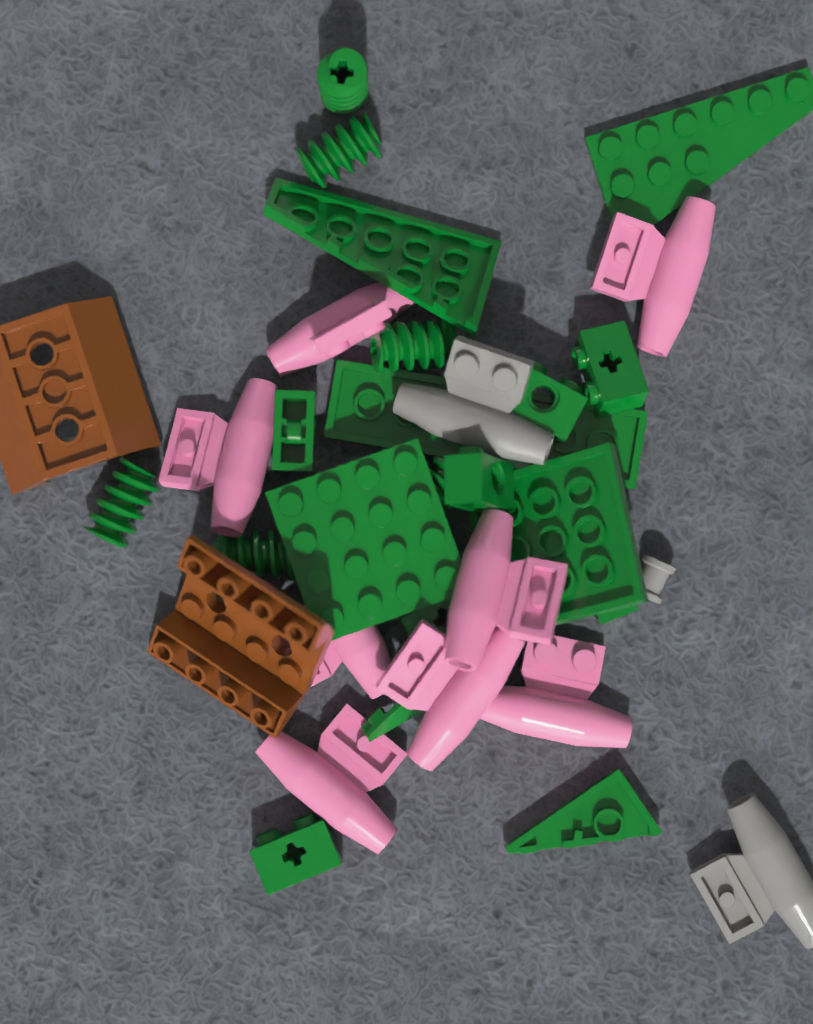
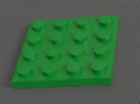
(580, 517)
(368, 539)

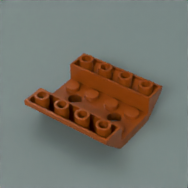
(85, 381)
(237, 646)

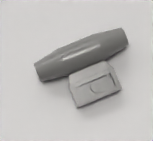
(478, 405)
(760, 880)

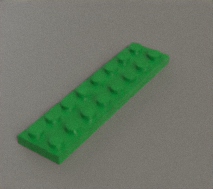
(363, 414)

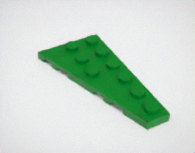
(663, 159)
(415, 257)

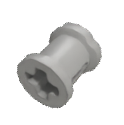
(655, 576)

